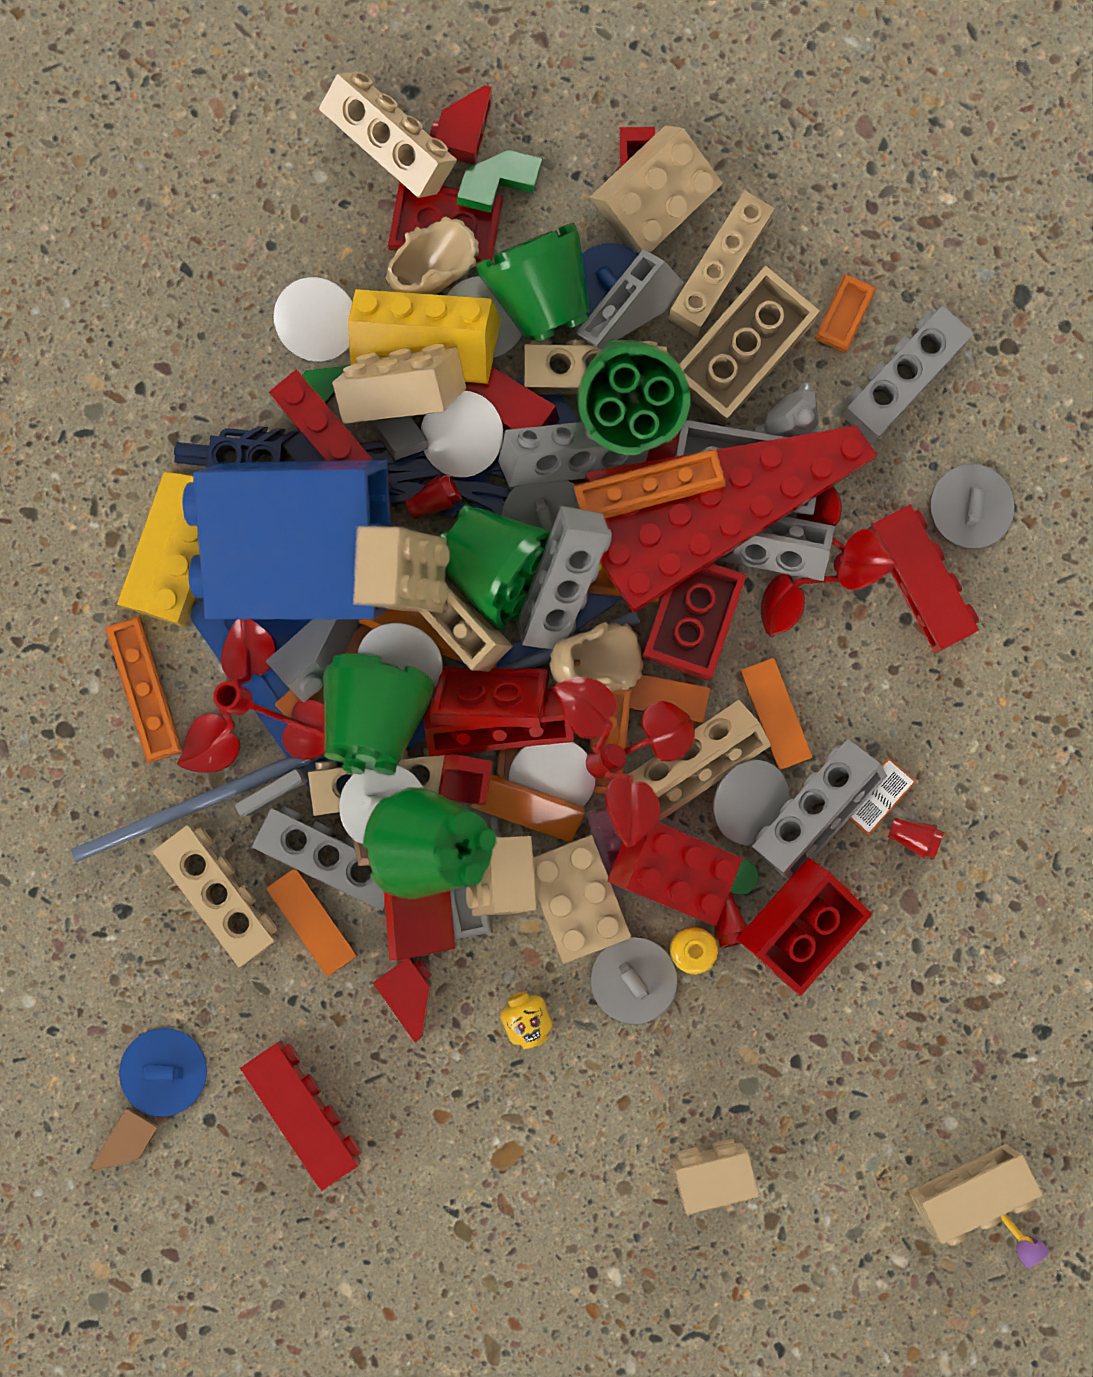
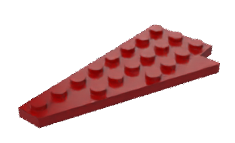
(764, 483)

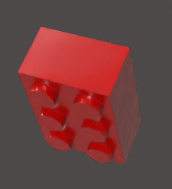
(695, 622)
(677, 872)
(804, 926)

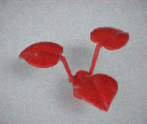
(857, 566)
(587, 710)
(209, 740)

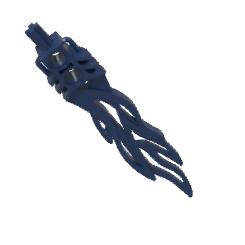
(404, 470)

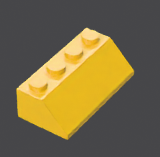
(400, 320)
(160, 567)

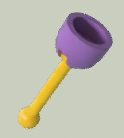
(1029, 1248)

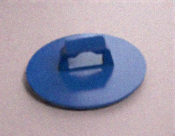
(603, 268)
(163, 1072)

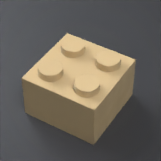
(508, 881)
(714, 1176)

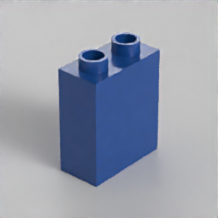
(283, 537)

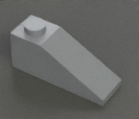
(635, 299)
(305, 656)

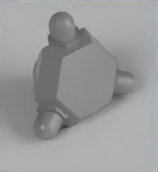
(793, 414)

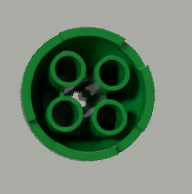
(540, 282)
(633, 397)
(493, 561)
(372, 711)
(426, 844)

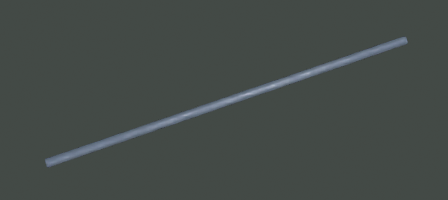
(258, 777)

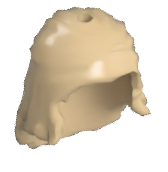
(433, 258)
(604, 653)

